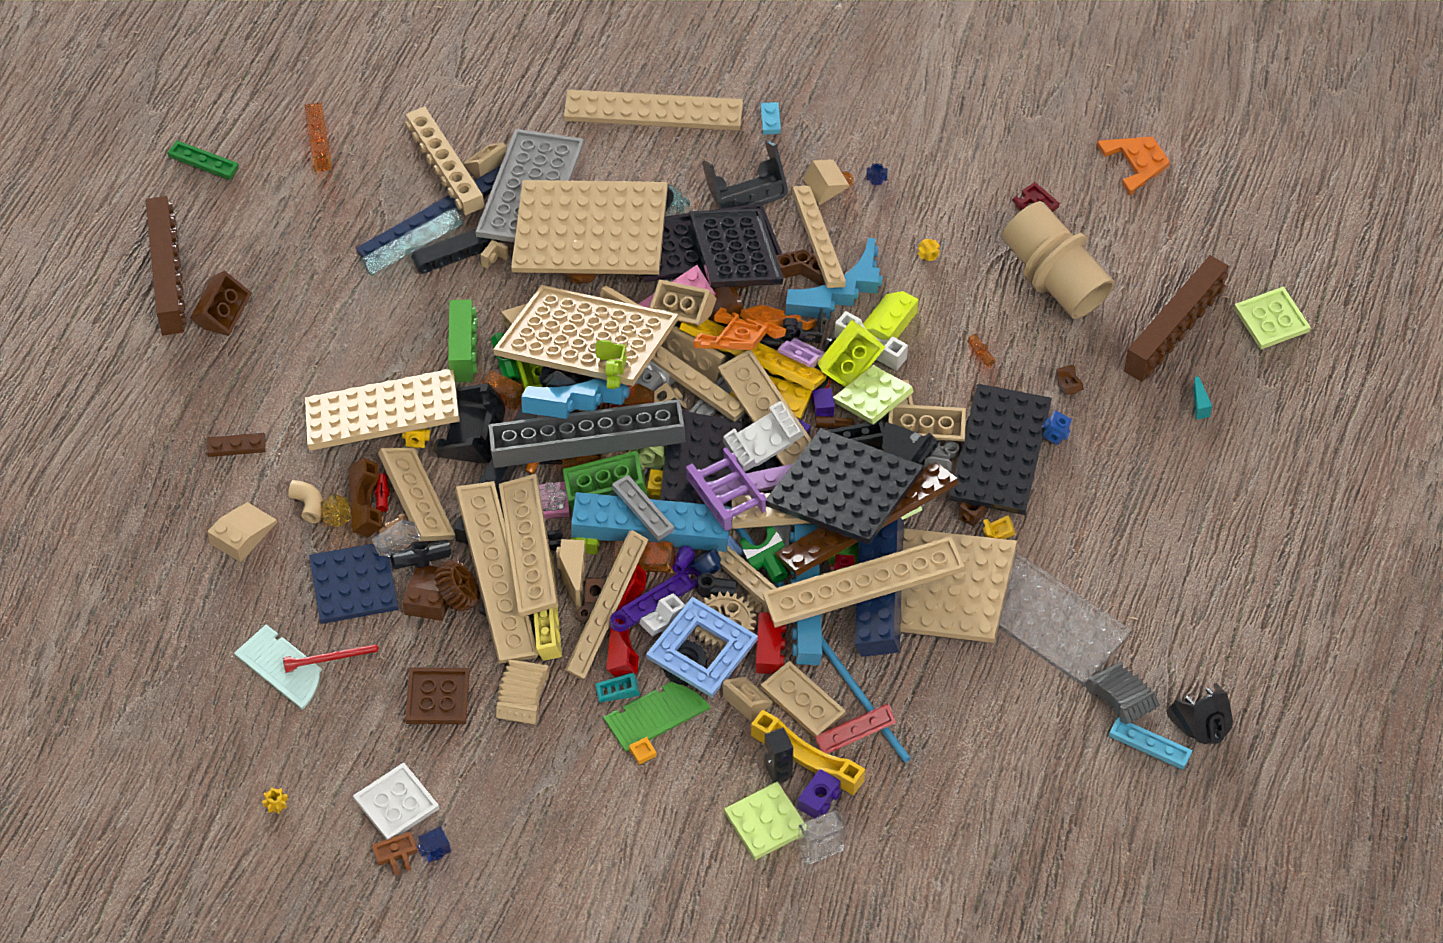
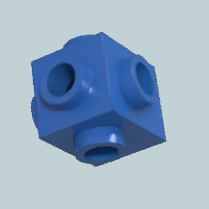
(1056, 427)

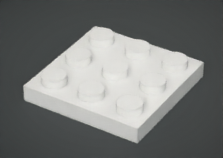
(396, 802)

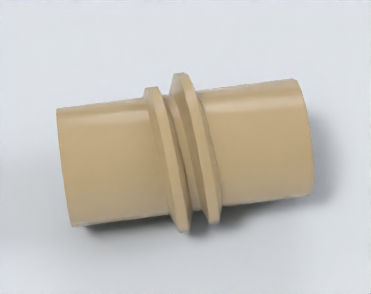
(1057, 260)

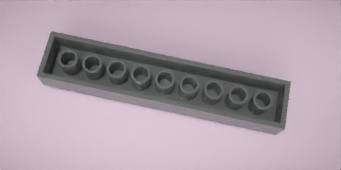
(587, 433)

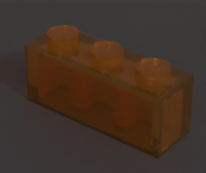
(655, 556)

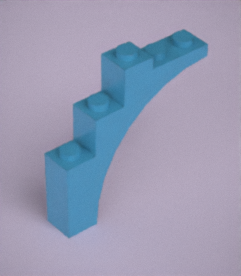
(861, 278)
(562, 400)

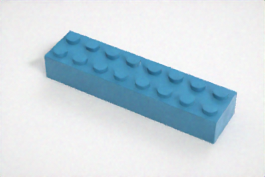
(611, 520)

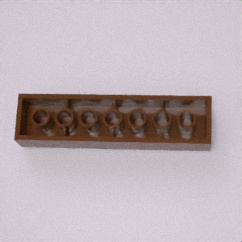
(165, 265)
(1176, 318)

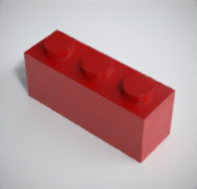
(769, 645)

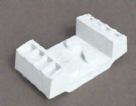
(764, 437)

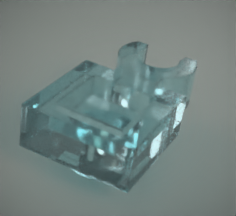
(678, 200)

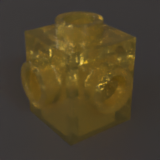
(335, 510)

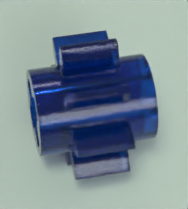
(876, 174)

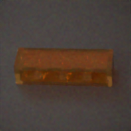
(318, 137)

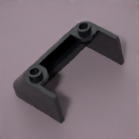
(764, 189)

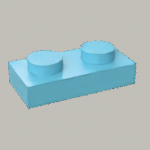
(770, 118)

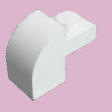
(665, 613)

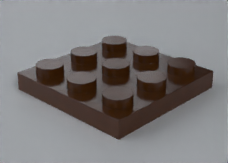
(437, 696)

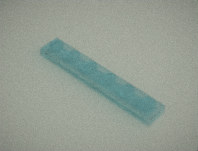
(412, 240)

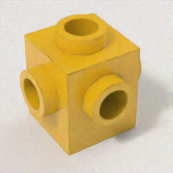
(416, 438)

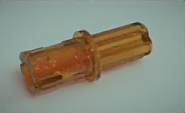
(981, 350)

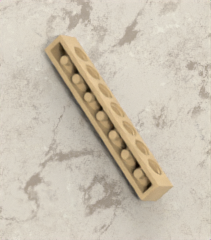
(444, 161)

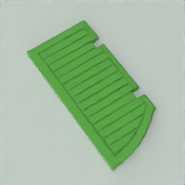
(655, 714)

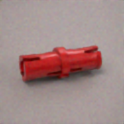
(382, 493)

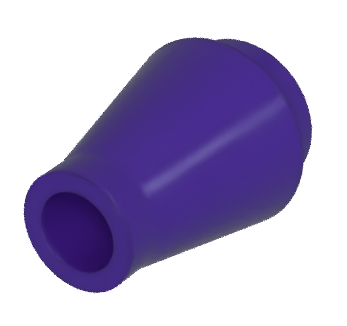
(684, 557)

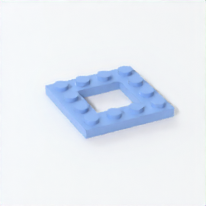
(708, 680)

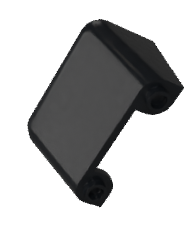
(470, 436)

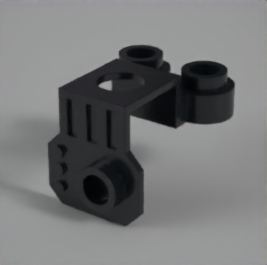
(794, 329)

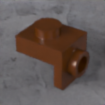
(1068, 380)

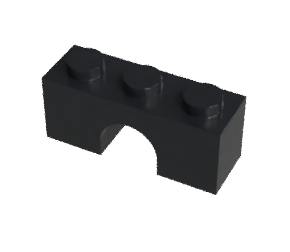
(779, 756)

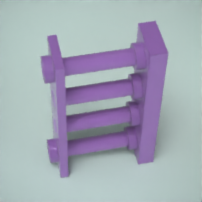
(714, 502)

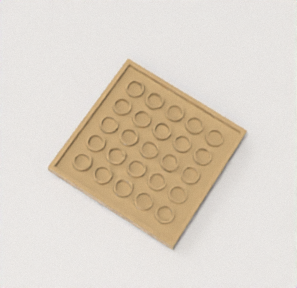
(964, 603)

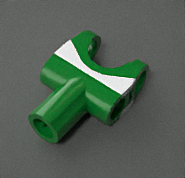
(764, 555)

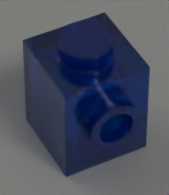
(434, 845)

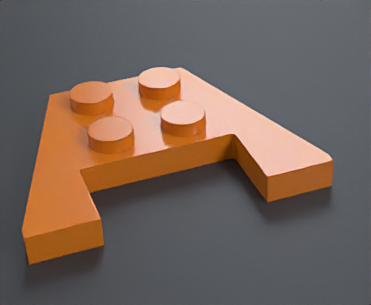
(1143, 156)
(773, 319)
(737, 335)

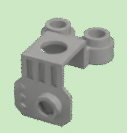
(943, 455)

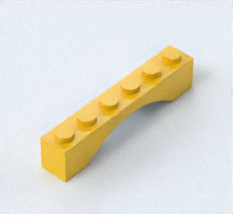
(845, 770)

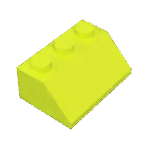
(892, 315)
(850, 354)

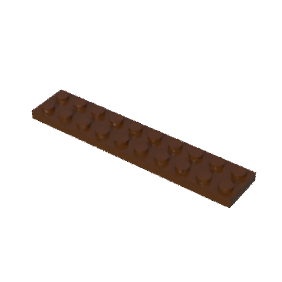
(824, 543)

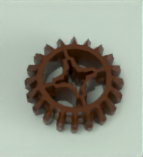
(457, 585)

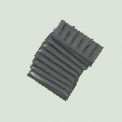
(1123, 692)

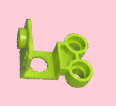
(609, 351)

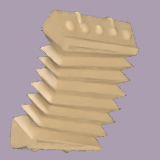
(521, 691)

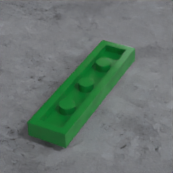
(203, 160)

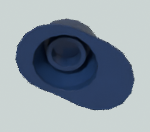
(707, 562)

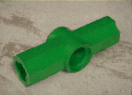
(506, 365)

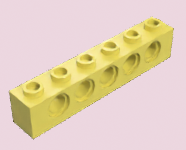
(548, 631)

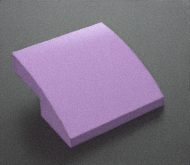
(801, 352)

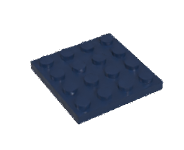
(352, 583)

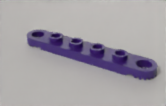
(648, 602)

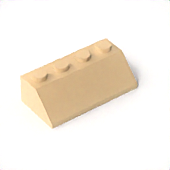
(941, 422)

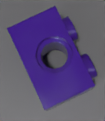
(820, 784)

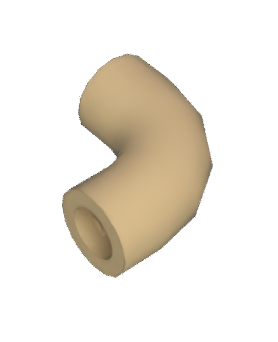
(310, 496)

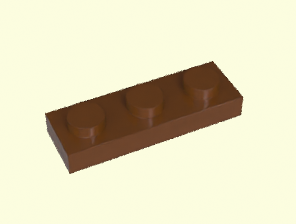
(236, 444)

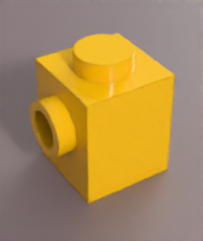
(654, 484)

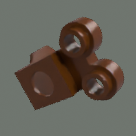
(590, 600)

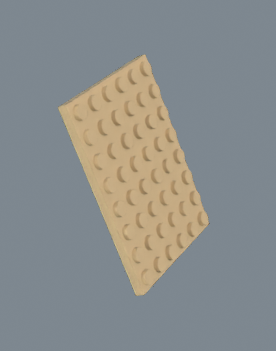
(590, 227)
(562, 327)

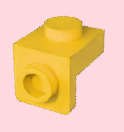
(999, 529)

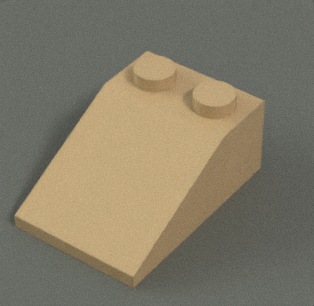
(240, 530)
(573, 566)

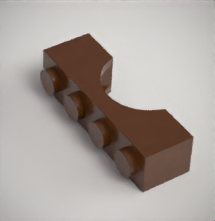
(362, 479)

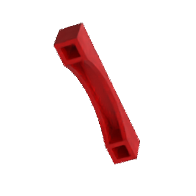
(621, 655)

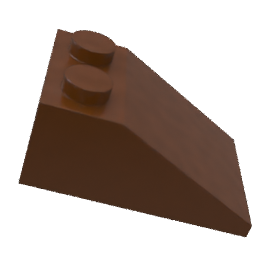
(422, 595)

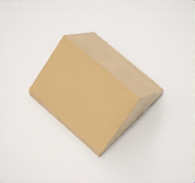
(486, 159)
(825, 180)
(745, 697)

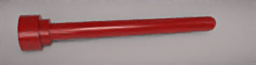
(291, 664)

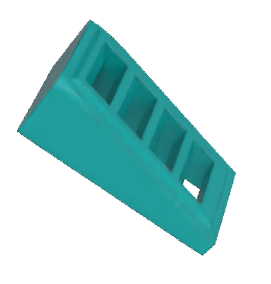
(1201, 400)
(619, 694)

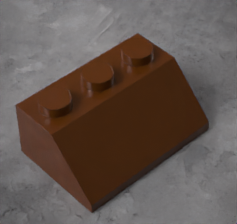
(221, 304)

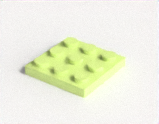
(1272, 318)
(873, 394)
(765, 820)

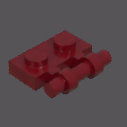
(1033, 194)

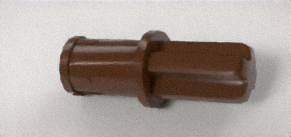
(833, 422)

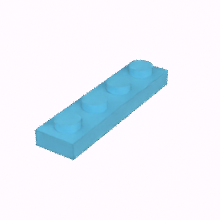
(1151, 743)

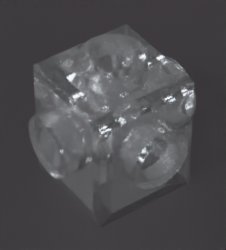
(552, 496)

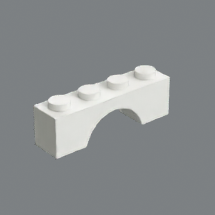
(894, 352)

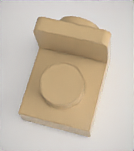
(492, 252)

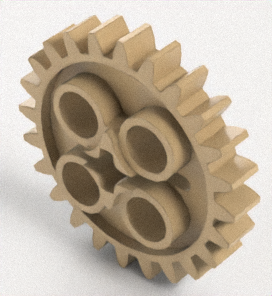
(743, 616)

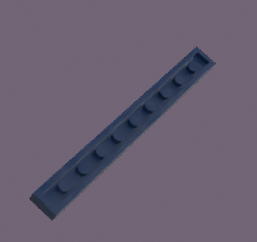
(485, 185)

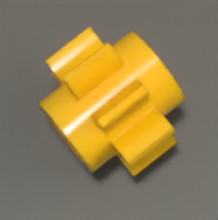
(928, 249)
(271, 804)

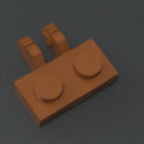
(395, 849)

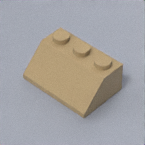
(689, 302)

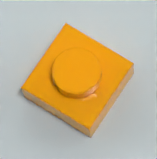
(642, 750)

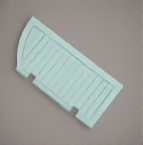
(265, 657)

